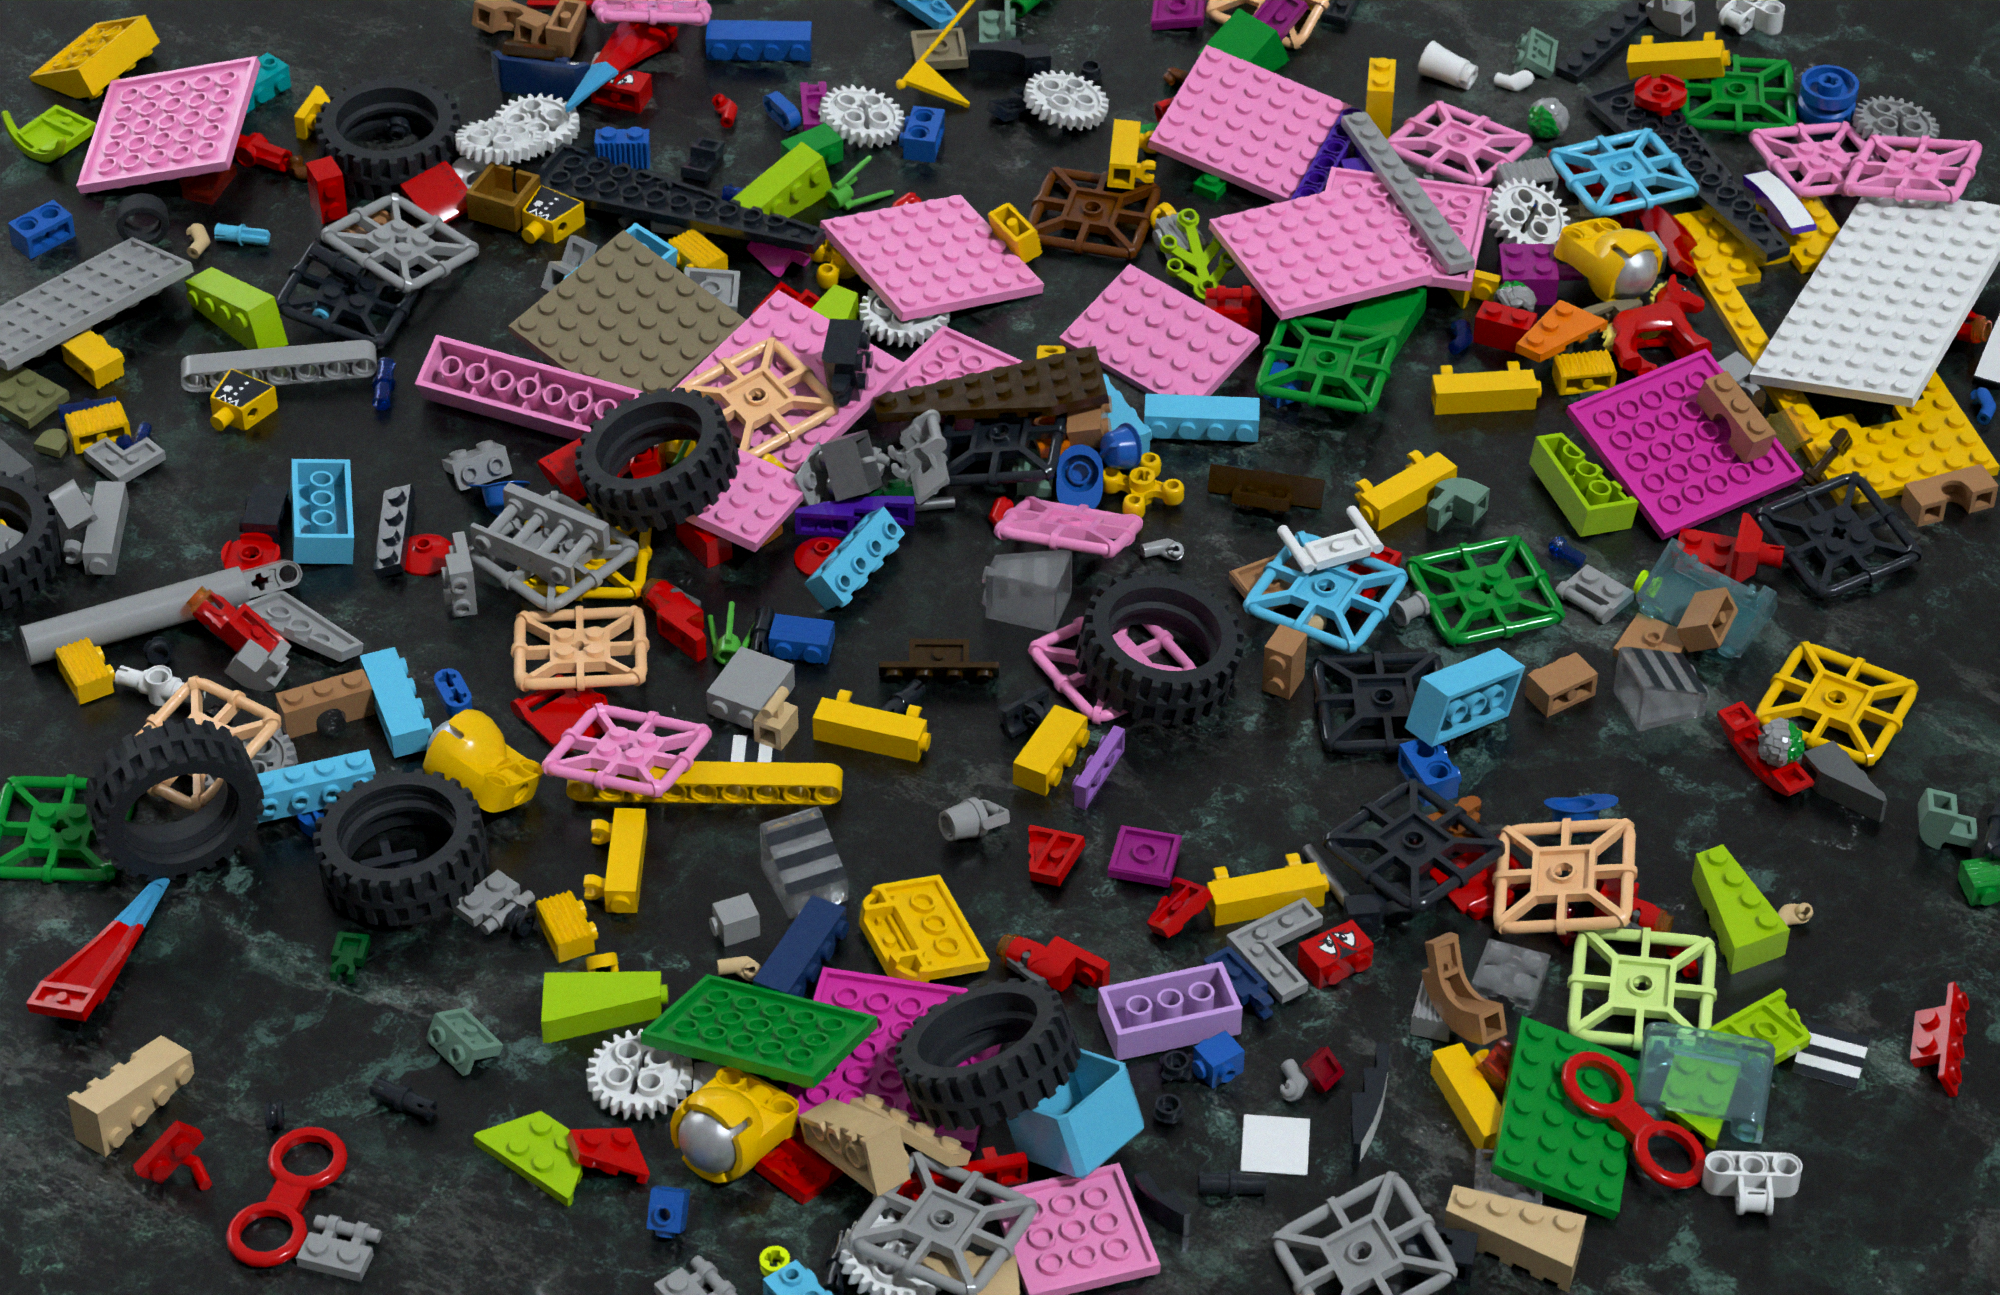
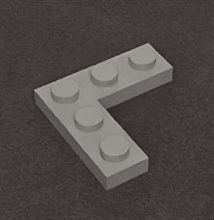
(1259, 943)

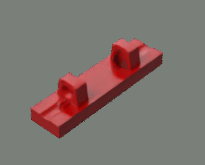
(1003, 1170)

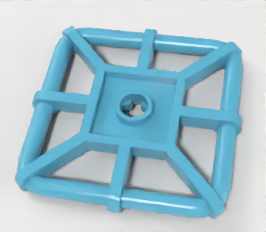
(1623, 171)
(1333, 604)

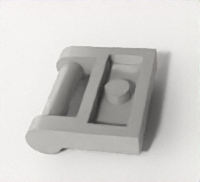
(1595, 593)

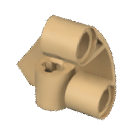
(1003, 1282)

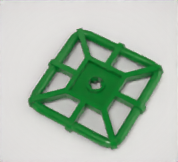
(1748, 100)
(1311, 363)
(1468, 585)
(41, 836)

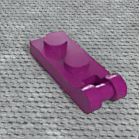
(810, 102)

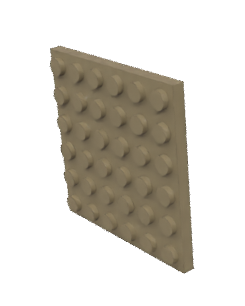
(627, 319)

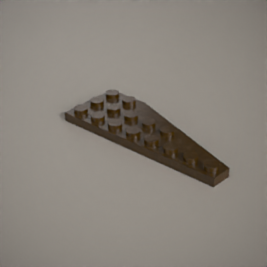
(1040, 385)

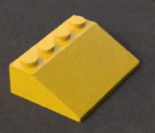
(98, 57)

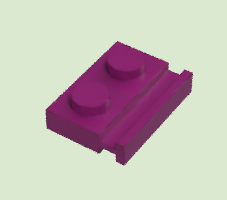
(1281, 14)

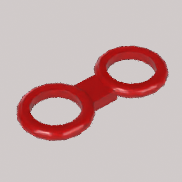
(1633, 1120)
(286, 1197)

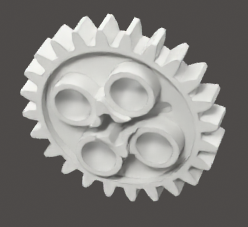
(1066, 100)
(545, 114)
(862, 116)
(499, 141)
(1511, 207)
(886, 325)
(619, 1065)
(878, 1277)

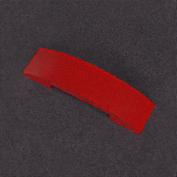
(1742, 730)

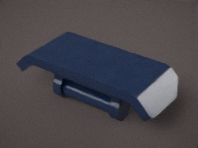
(537, 75)

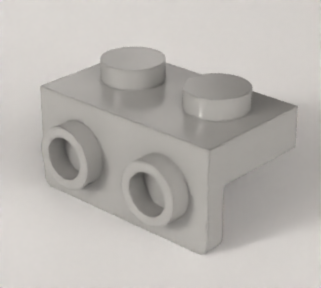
(478, 465)

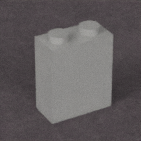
(747, 686)

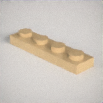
(917, 1134)

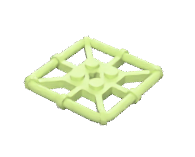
(1627, 974)

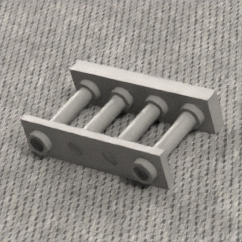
(546, 513)

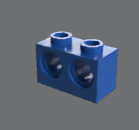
(922, 134)
(41, 229)
(1429, 767)

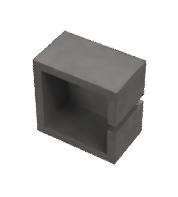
(844, 465)

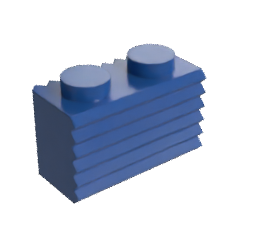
(624, 146)
(801, 638)

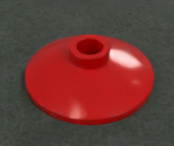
(813, 553)
(426, 554)

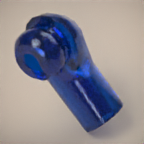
(1464, 336)
(143, 431)
(1560, 548)

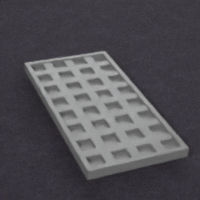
(84, 298)

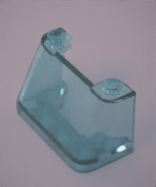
(1679, 576)
(1706, 1076)

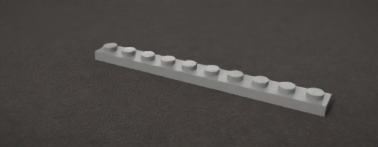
(1408, 193)

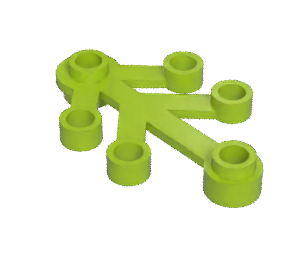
(1195, 259)

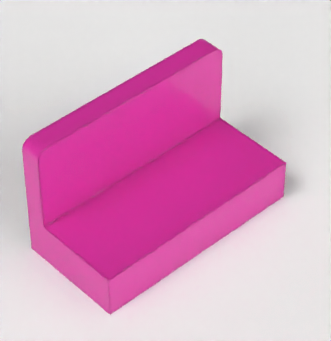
(777, 258)

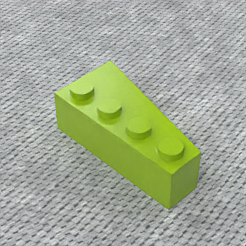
(789, 184)
(237, 308)
(1579, 487)
(1738, 912)

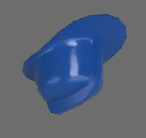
(1121, 448)
(1080, 476)
(494, 494)
(1579, 807)

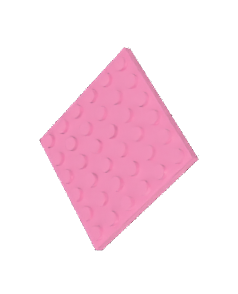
(169, 125)
(1246, 125)
(1458, 203)
(1320, 251)
(931, 257)
(804, 335)

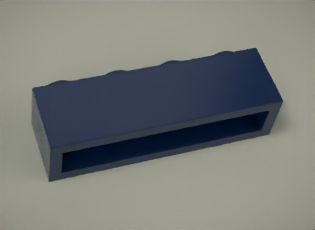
(804, 948)

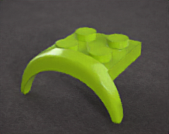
(50, 133)

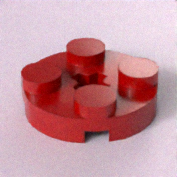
(1660, 93)
(250, 544)

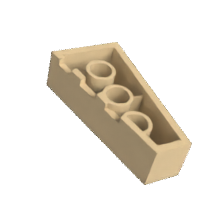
(129, 1095)
(858, 1144)
(1520, 1232)

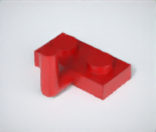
(172, 1150)

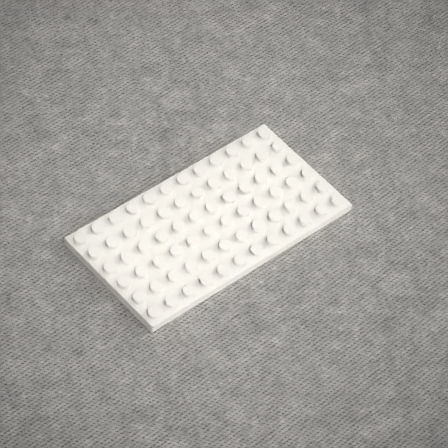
(1885, 301)

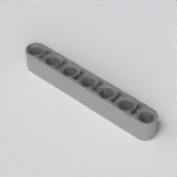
(282, 364)

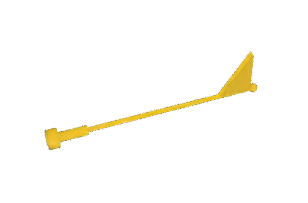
(926, 78)

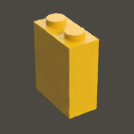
(1381, 93)

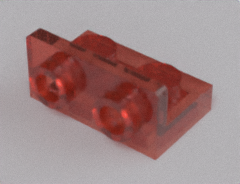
(207, 186)

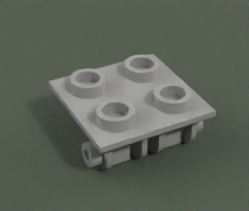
(813, 480)

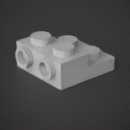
(720, 283)
(459, 578)

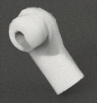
(1514, 82)

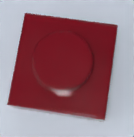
(1322, 1069)

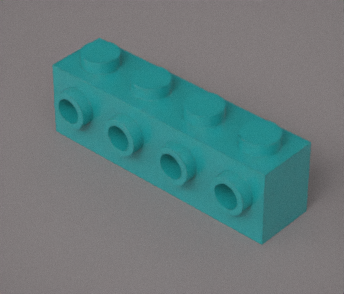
(271, 80)

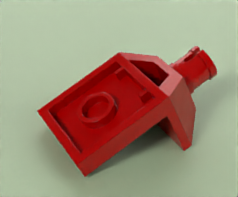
(1733, 555)

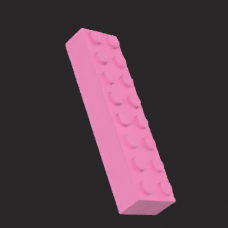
(516, 388)

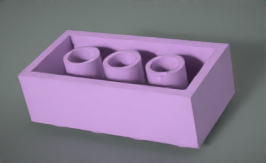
(1169, 1010)

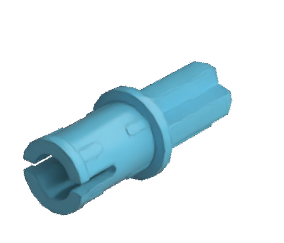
(241, 234)

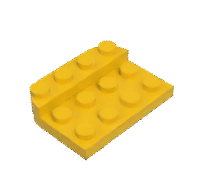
(920, 931)

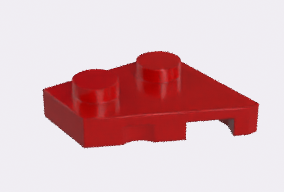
(1052, 854)
(1176, 910)
(609, 1150)

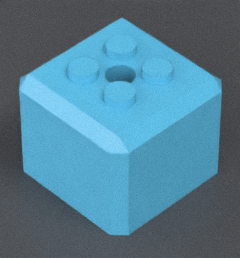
(1083, 1120)

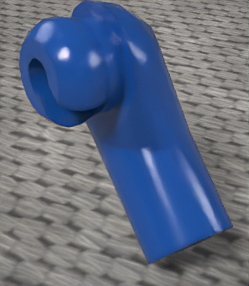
(1988, 406)

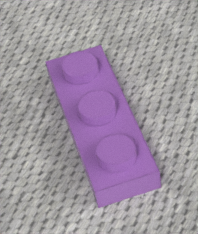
(1098, 767)

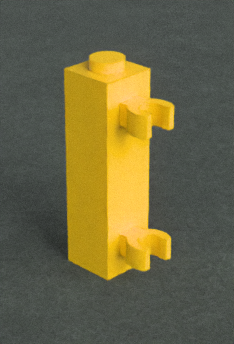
(1679, 59)
(1124, 152)
(1484, 390)
(1404, 491)
(871, 728)
(625, 860)
(1264, 892)
(1467, 1093)

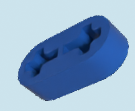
(782, 111)
(457, 691)

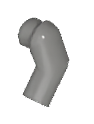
(1165, 548)
(1296, 1081)

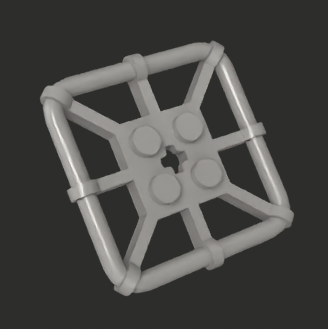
(400, 243)
(593, 578)
(1368, 1234)
(950, 1240)

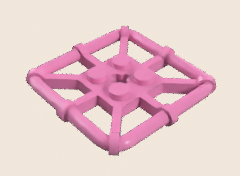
(653, 11)
(1458, 143)
(1814, 160)
(1913, 170)
(1068, 527)
(1043, 652)
(627, 751)

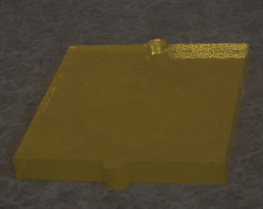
(1789, 429)

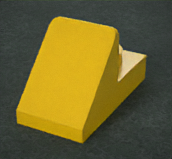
(306, 116)
(1482, 288)

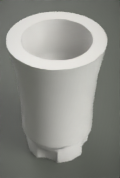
(1447, 66)

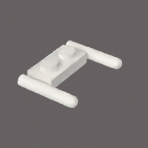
(1335, 548)

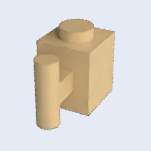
(776, 721)

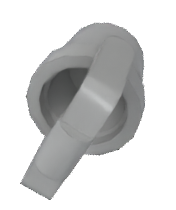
(971, 819)

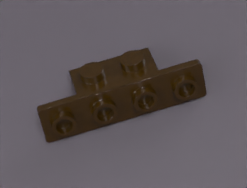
(1265, 489)
(938, 659)

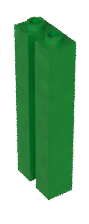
(1387, 312)

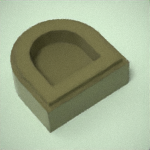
(52, 442)

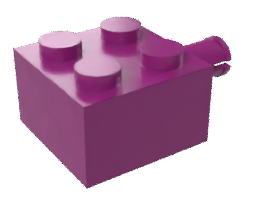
(1535, 268)

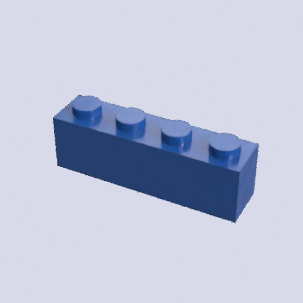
(759, 40)

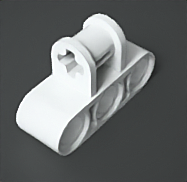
(1747, 14)
(1752, 1178)

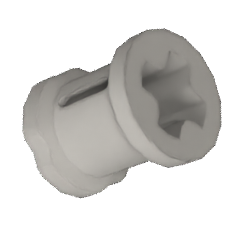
(1410, 608)

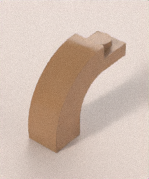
(1454, 997)

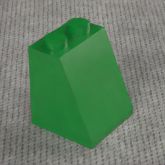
(1251, 41)

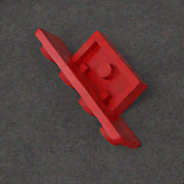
(1939, 1038)

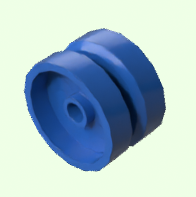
(1827, 95)

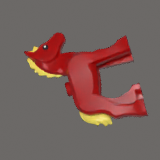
(1656, 326)

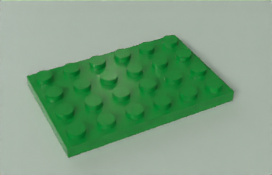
(759, 1031)
(1546, 1137)

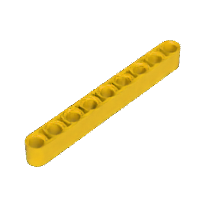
(732, 784)

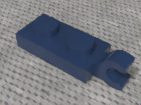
(1245, 980)

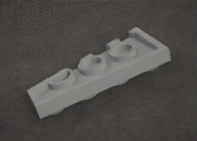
(305, 626)

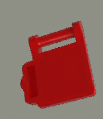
(559, 714)
(1478, 895)

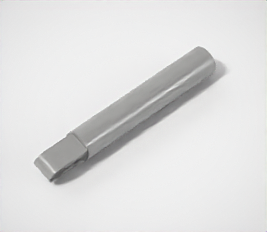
(148, 610)

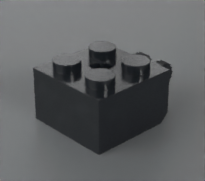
(846, 360)

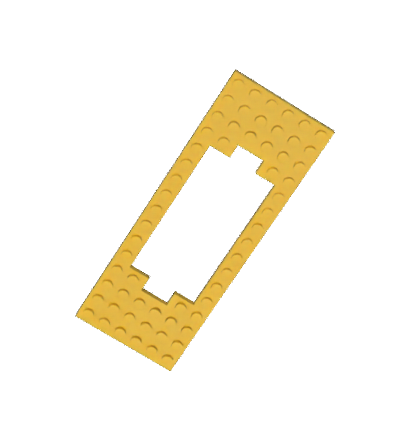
(1924, 439)

